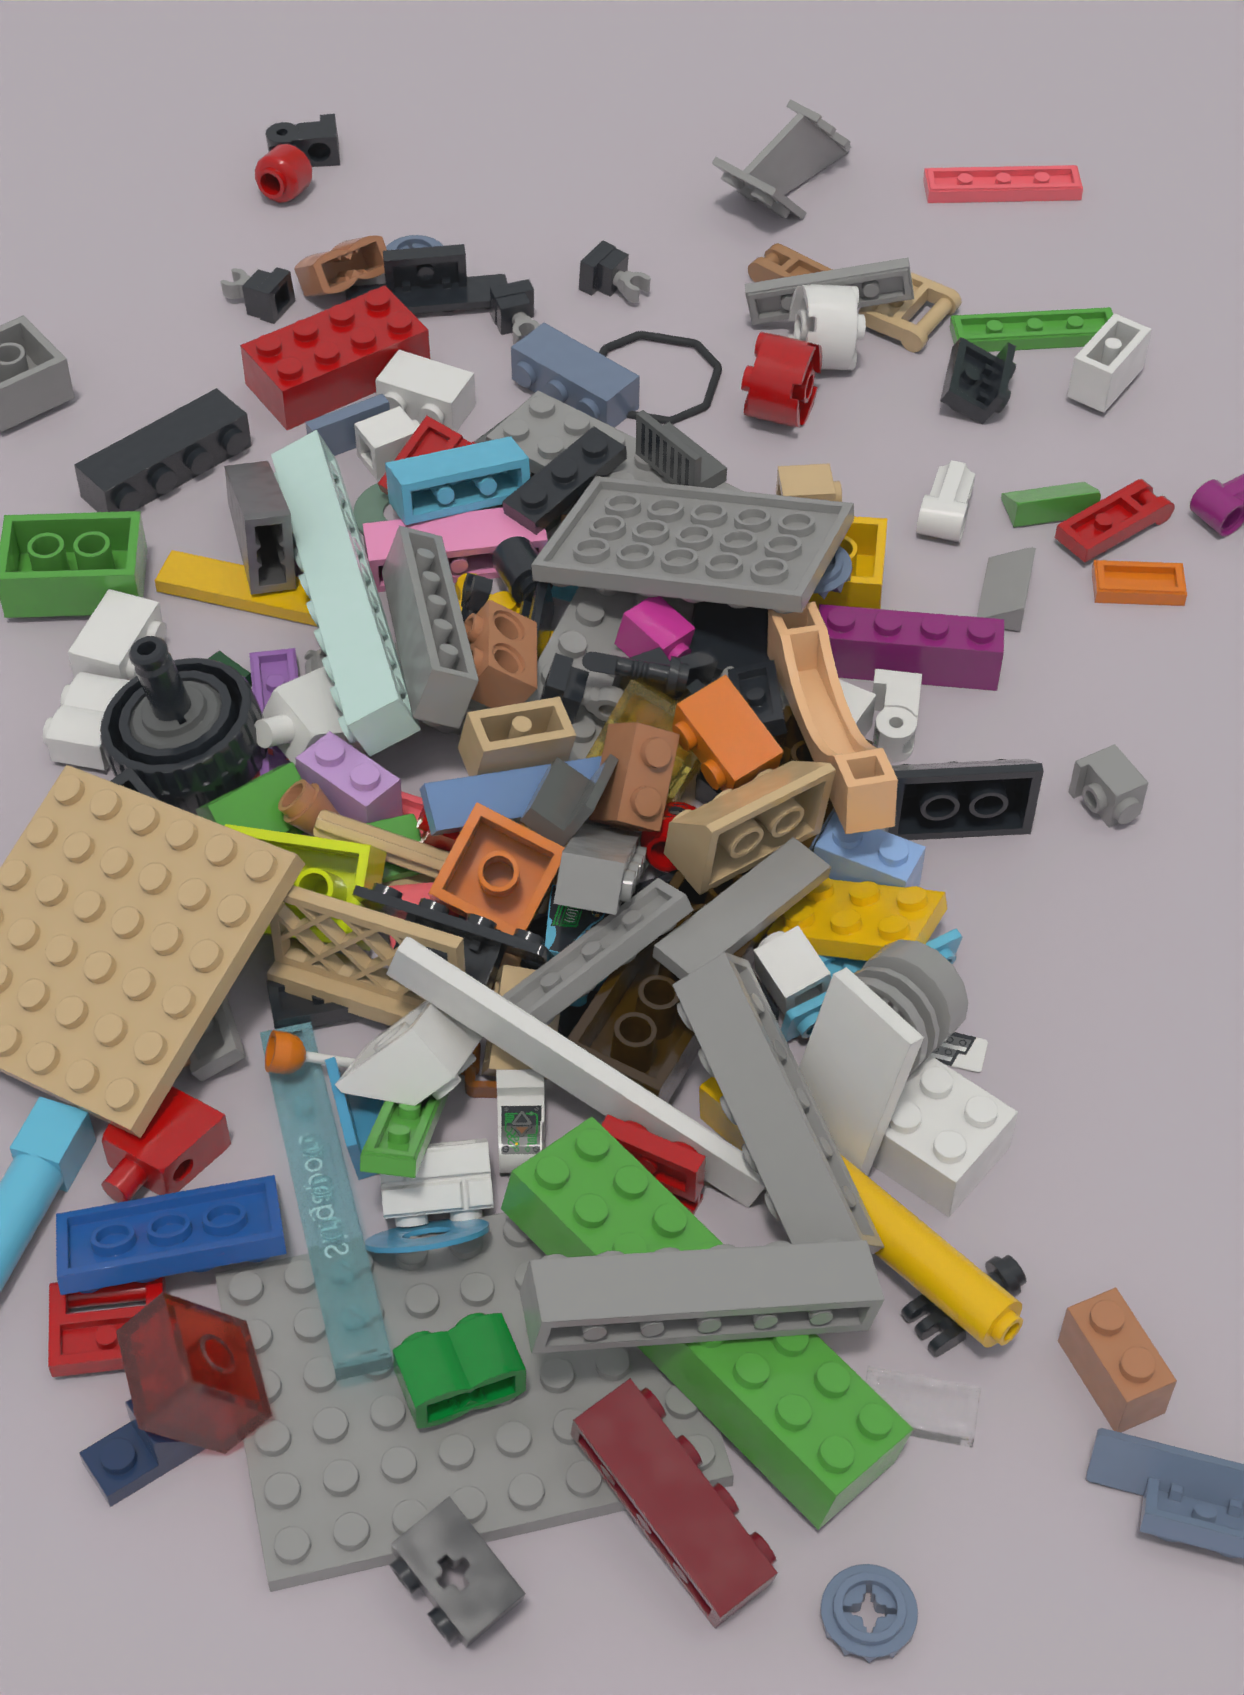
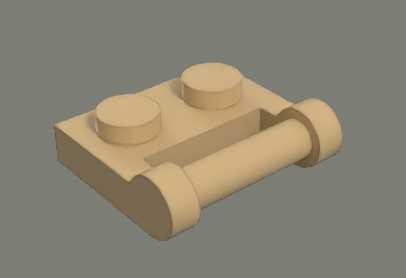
(894, 317)

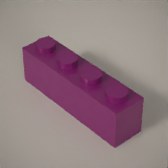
(939, 646)

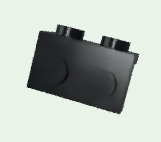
(978, 380)

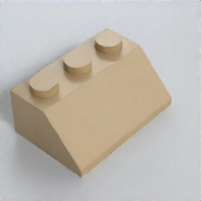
(749, 823)

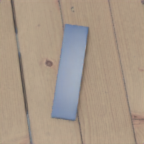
(505, 792)

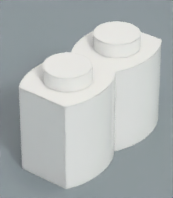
(75, 727)

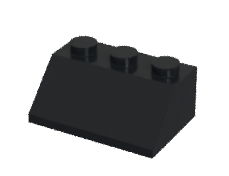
(966, 799)

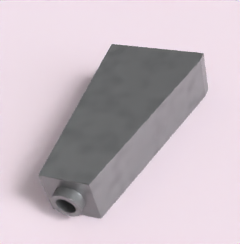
(261, 526)

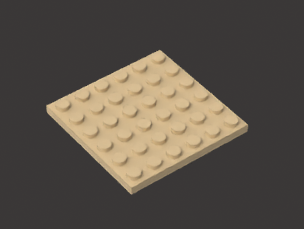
(123, 941)

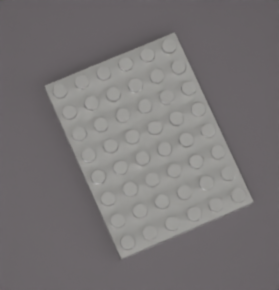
(343, 1459)

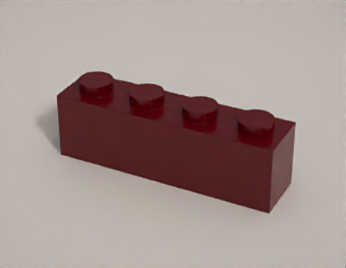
(674, 1501)

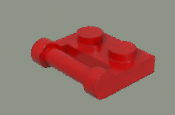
(89, 1339)

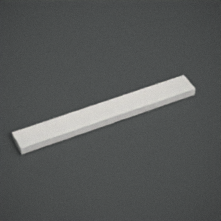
(567, 1064)

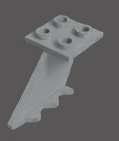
(787, 161)

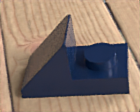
(132, 1459)

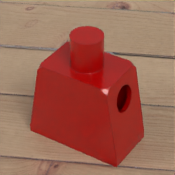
(170, 1153)

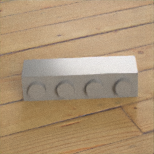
(600, 868)

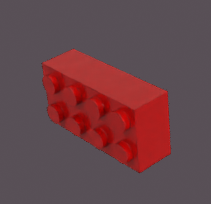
(330, 356)

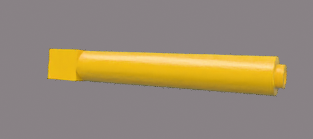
(912, 1249)

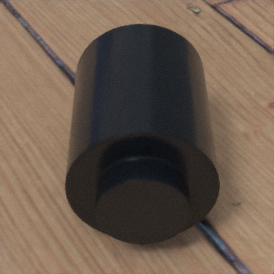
(513, 564)

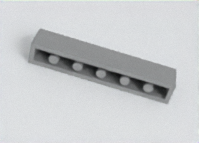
(429, 628)
(771, 1105)
(699, 1295)

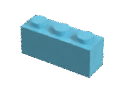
(456, 480)

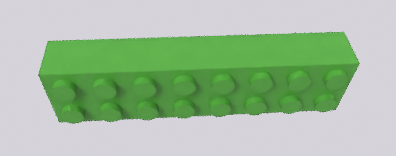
(776, 1398)

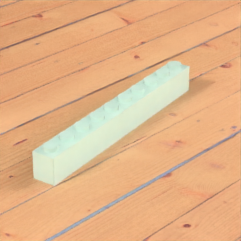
(343, 598)

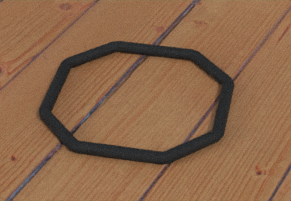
(678, 341)

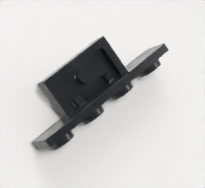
(432, 280)
(482, 942)

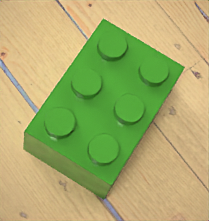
(69, 561)

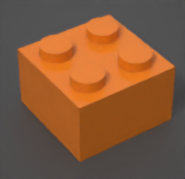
(497, 871)

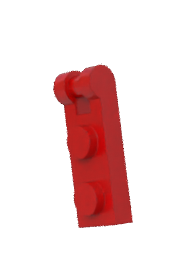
(1113, 520)

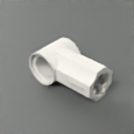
(946, 508)

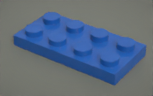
(168, 1235)

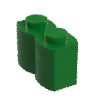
(459, 1369)

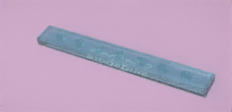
(329, 1217)

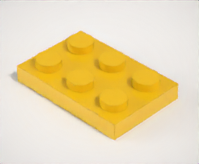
(863, 917)

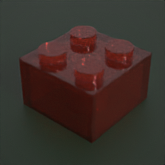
(193, 1373)

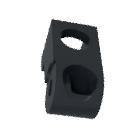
(315, 139)

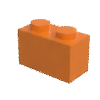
(725, 735)

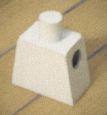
(300, 715)

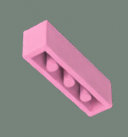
(466, 536)

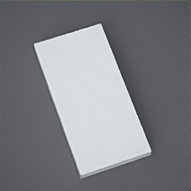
(858, 1065)

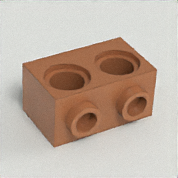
(503, 655)

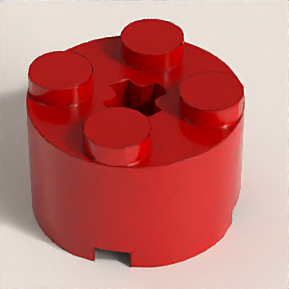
(782, 379)

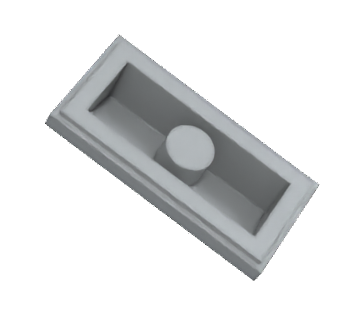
(1007, 587)

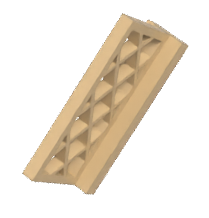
(355, 979)

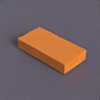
(1139, 583)

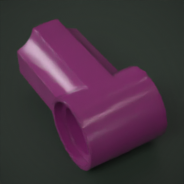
(1220, 504)

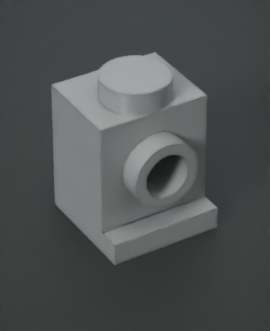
(1109, 785)

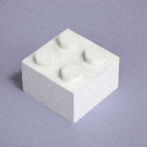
(944, 1136)

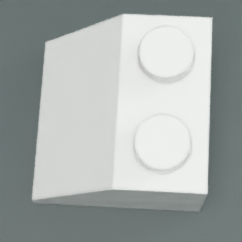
(412, 1058)

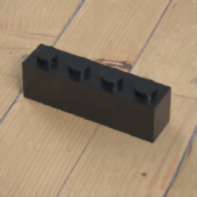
(164, 454)

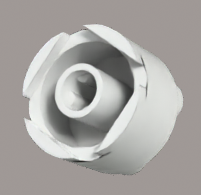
(829, 319)

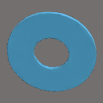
(397, 1241)

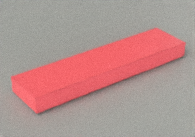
(1002, 184)

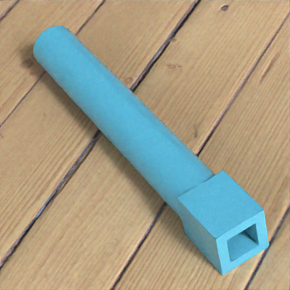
(45, 1160)

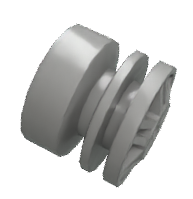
(920, 989)

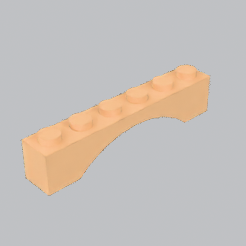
(864, 779)

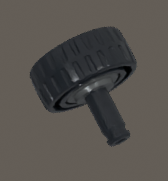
(183, 727)

